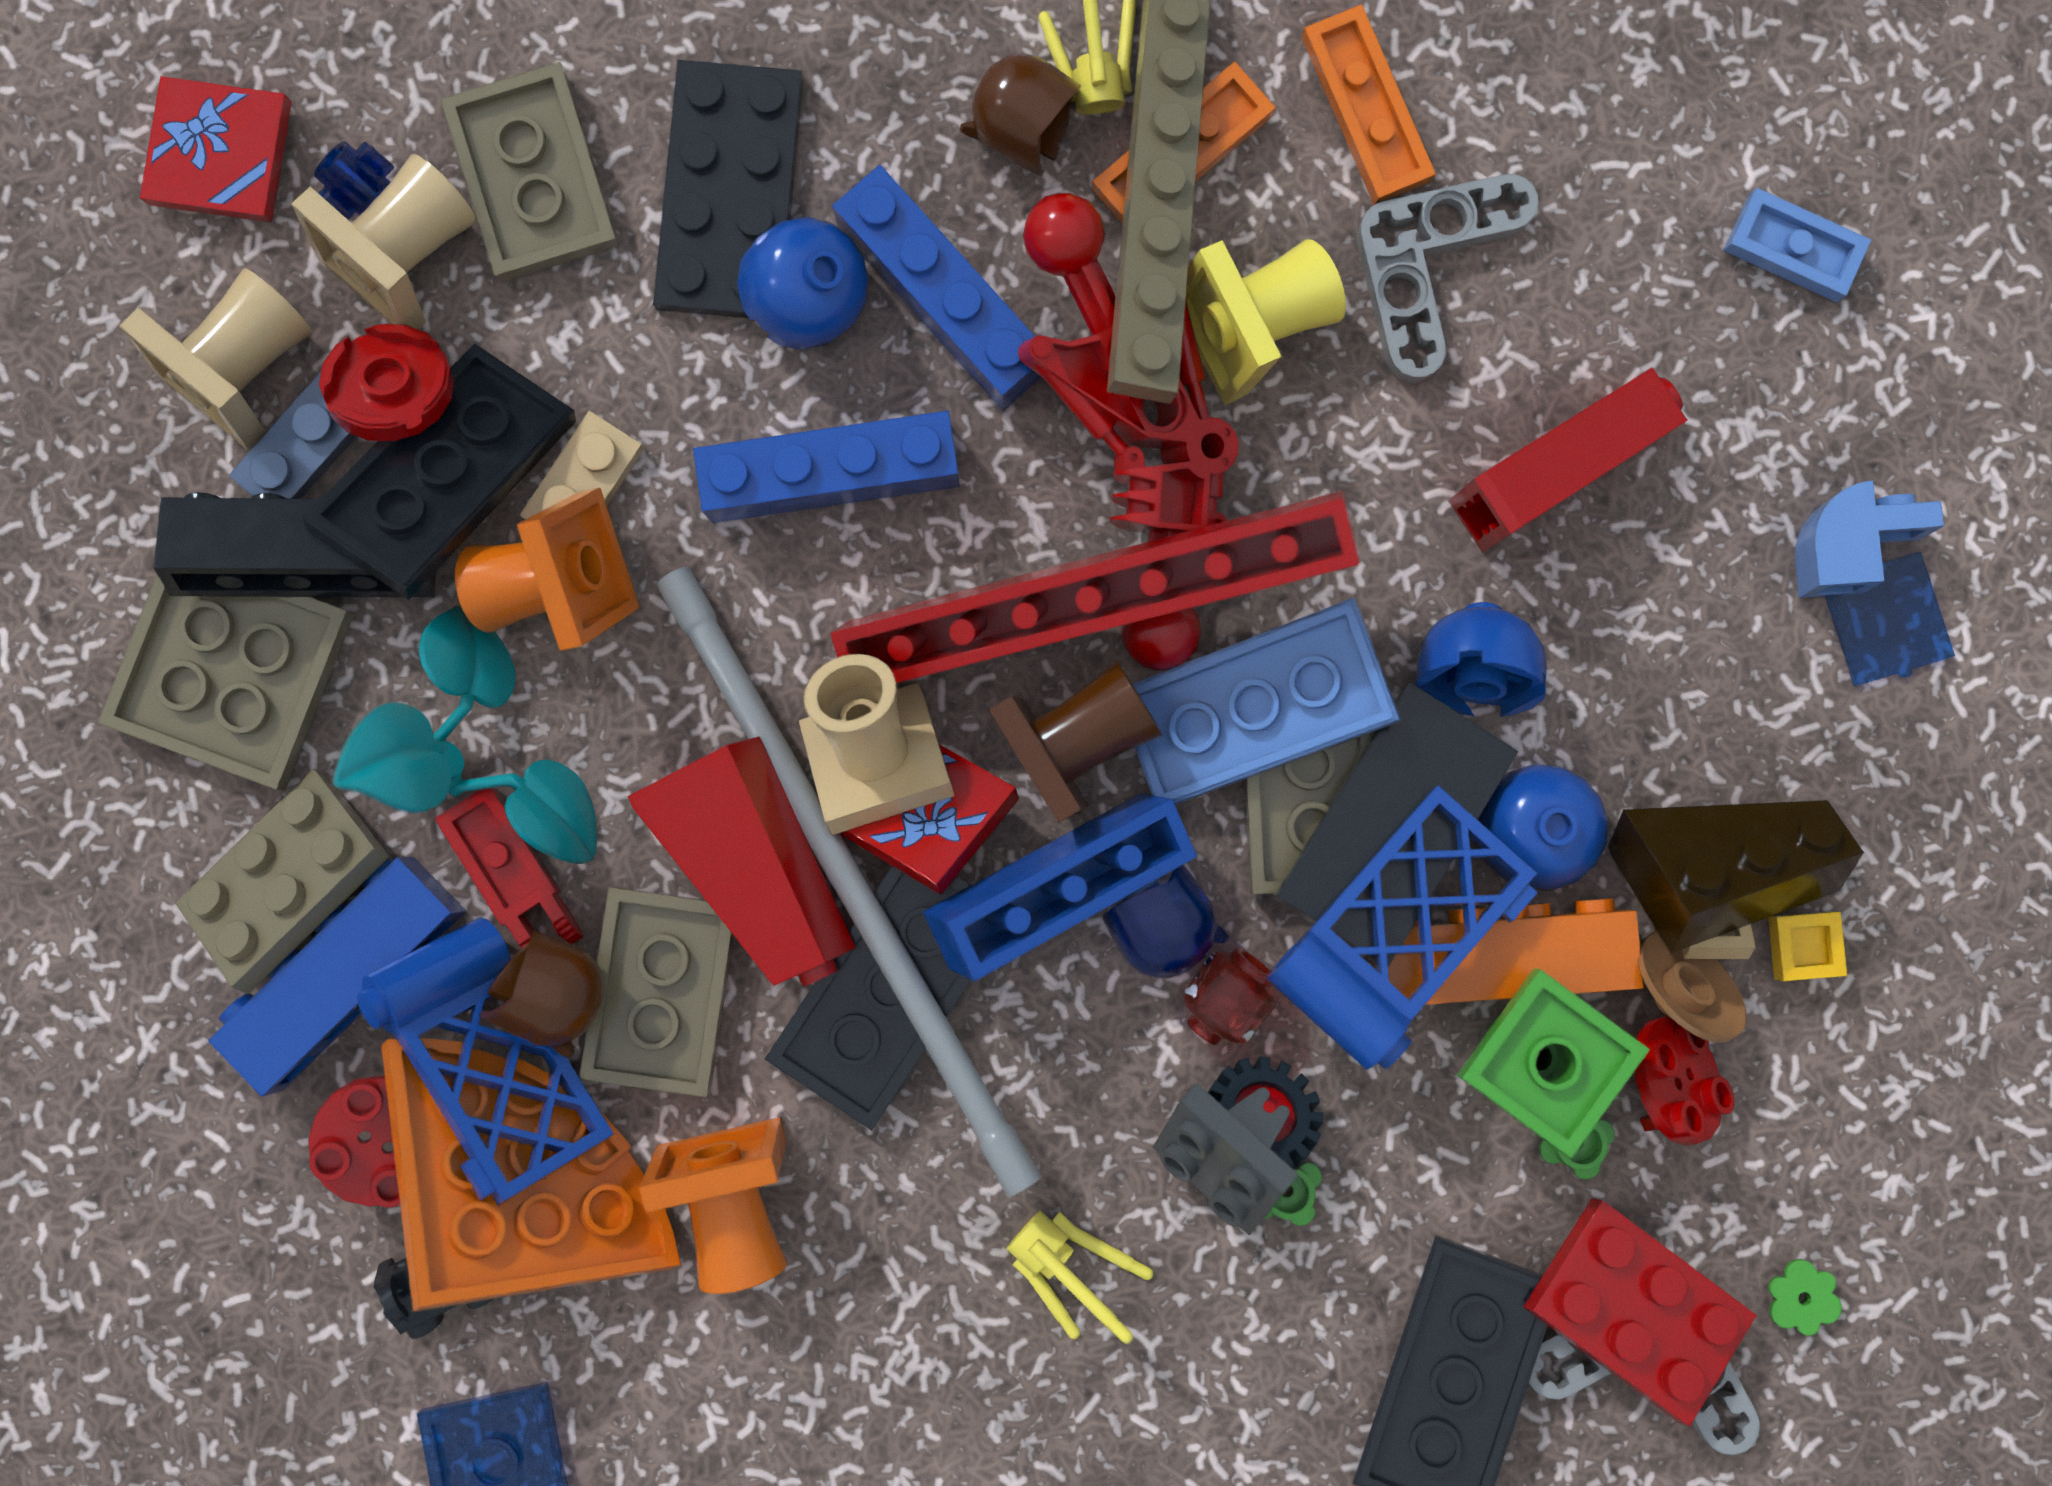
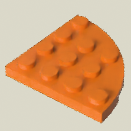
(557, 1233)

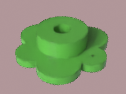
(1818, 1306)

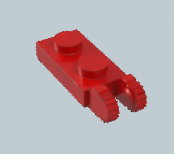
(504, 866)

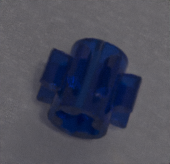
(352, 177)

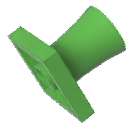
(1582, 1069)

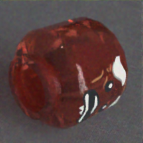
(1229, 997)

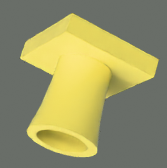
(1243, 316)

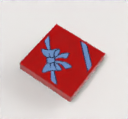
(215, 149)
(941, 836)

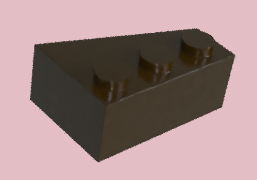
(1730, 864)

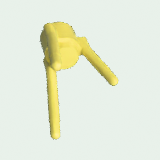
(1100, 78)
(1044, 1249)

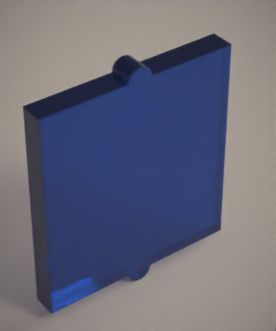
(1891, 624)

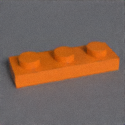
(1368, 104)
(1229, 115)

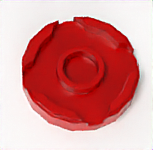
(386, 383)

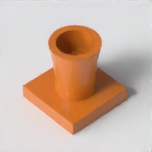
(561, 567)
(721, 1184)

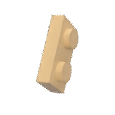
(591, 459)

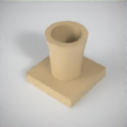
(389, 238)
(224, 352)
(870, 744)

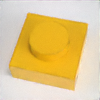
(1807, 946)

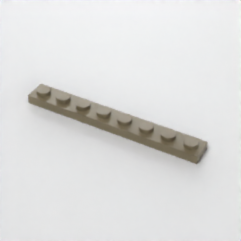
(1159, 201)

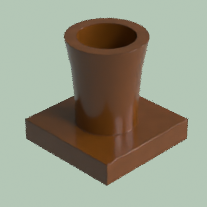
(1076, 735)

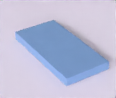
(1264, 703)

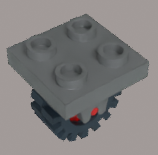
(1242, 1139)

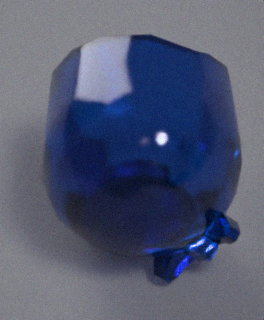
(1165, 926)

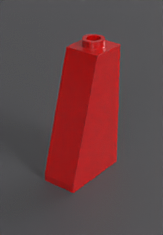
(1568, 458)
(749, 859)

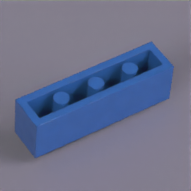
(937, 284)
(826, 467)
(1059, 885)
(316, 989)

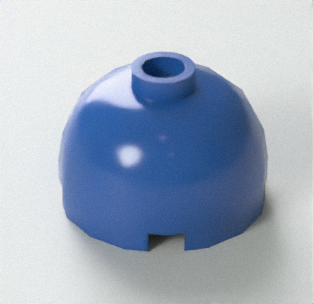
(803, 282)
(1483, 659)
(1549, 823)

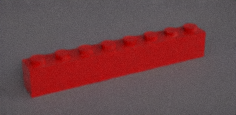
(1108, 589)

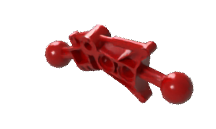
(1163, 500)

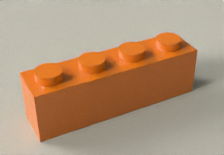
(1580, 950)

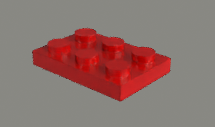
(1640, 1311)

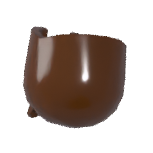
(1022, 109)
(547, 993)

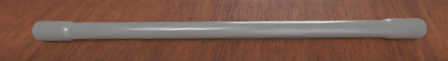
(995, 1136)

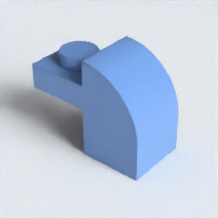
(1842, 539)

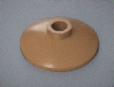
(1692, 991)

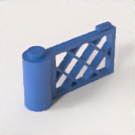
(428, 993)
(1350, 996)

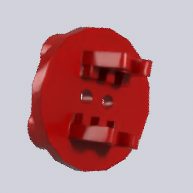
(1680, 1084)
(343, 1162)

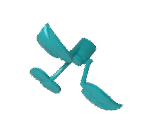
(412, 769)

